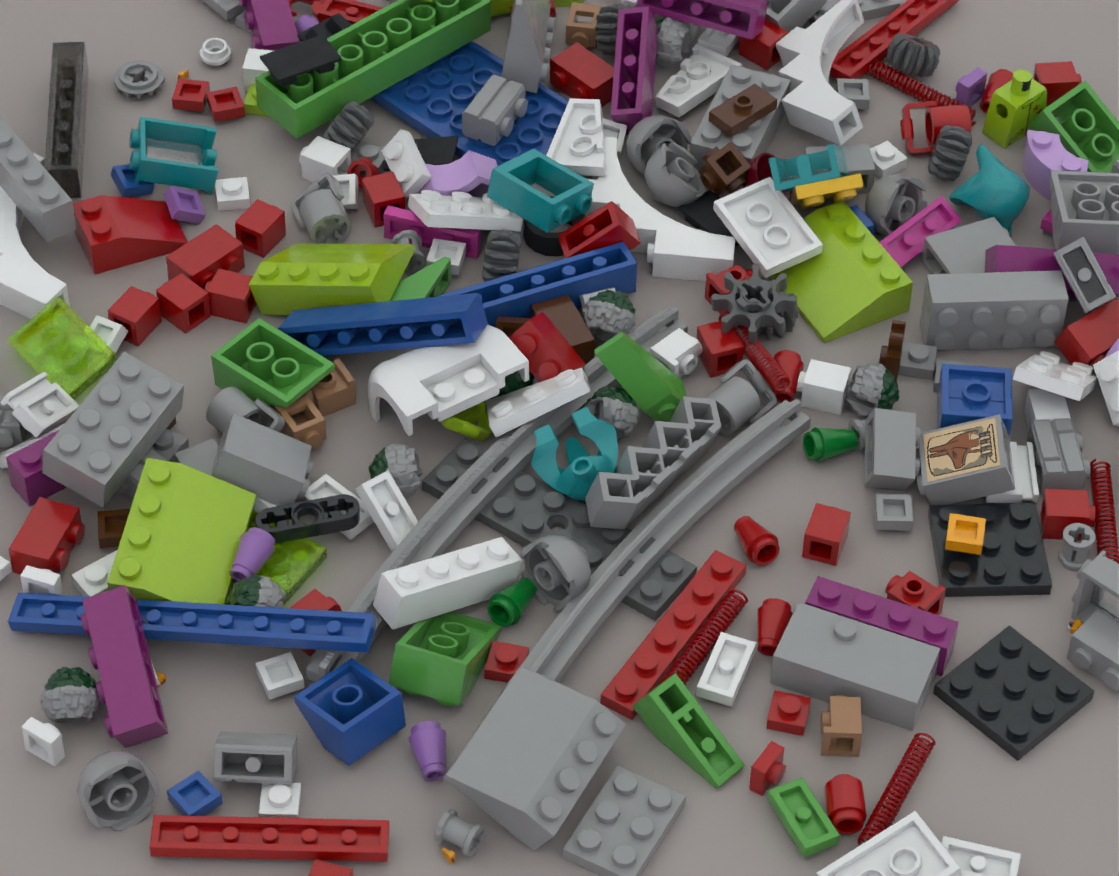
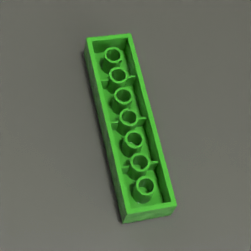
(374, 57)

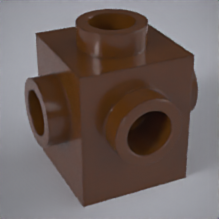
(724, 169)

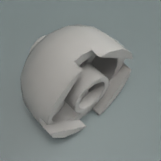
(650, 135)
(673, 177)
(894, 202)
(556, 568)
(117, 790)

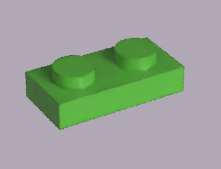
(803, 817)

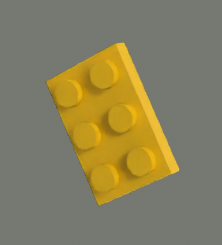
(840, 189)

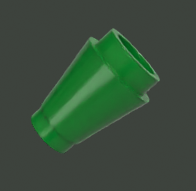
(828, 443)
(510, 603)

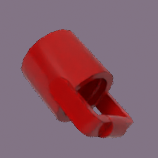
(935, 120)

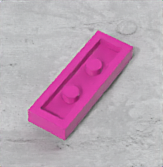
(401, 219)
(908, 239)

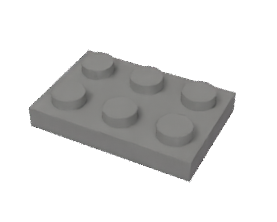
(624, 825)

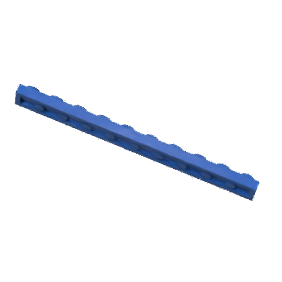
(208, 623)

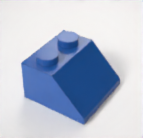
(352, 710)

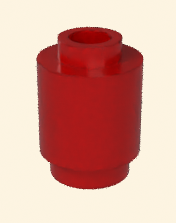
(845, 803)

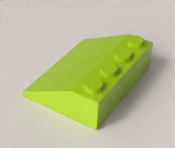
(328, 276)
(850, 281)
(181, 535)

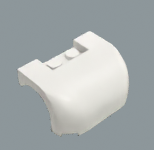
(445, 377)

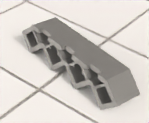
(653, 468)

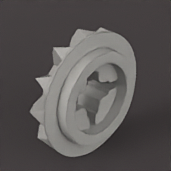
(137, 71)

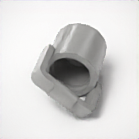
(322, 211)
(738, 399)
(234, 401)

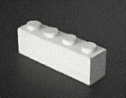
(446, 582)

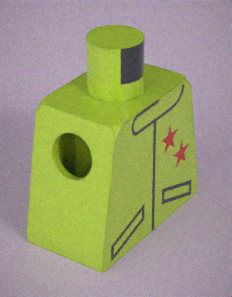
(1014, 108)

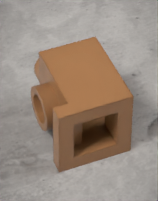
(578, 31)
(334, 390)
(307, 427)
(841, 727)

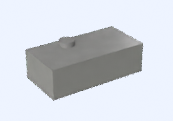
(841, 656)

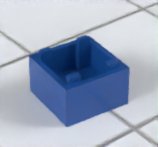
(973, 394)

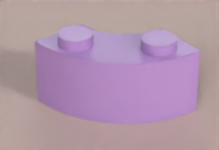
(1046, 153)
(467, 175)

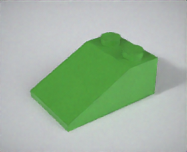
(1084, 127)
(268, 365)
(443, 657)

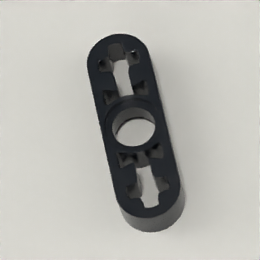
(334, 523)

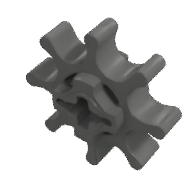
(754, 303)

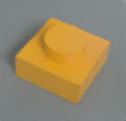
(965, 534)

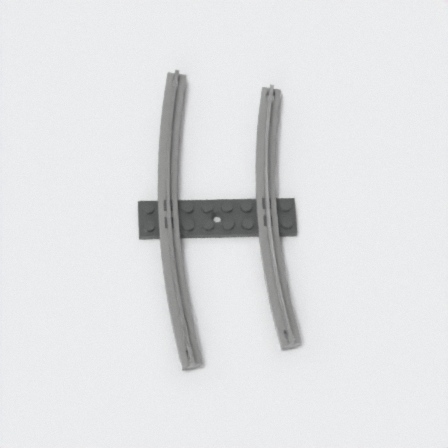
(623, 562)

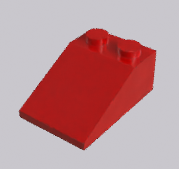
(125, 231)

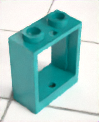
(512, 189)

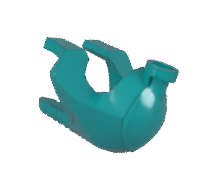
(993, 190)
(582, 467)

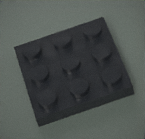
(1011, 554)
(1013, 692)

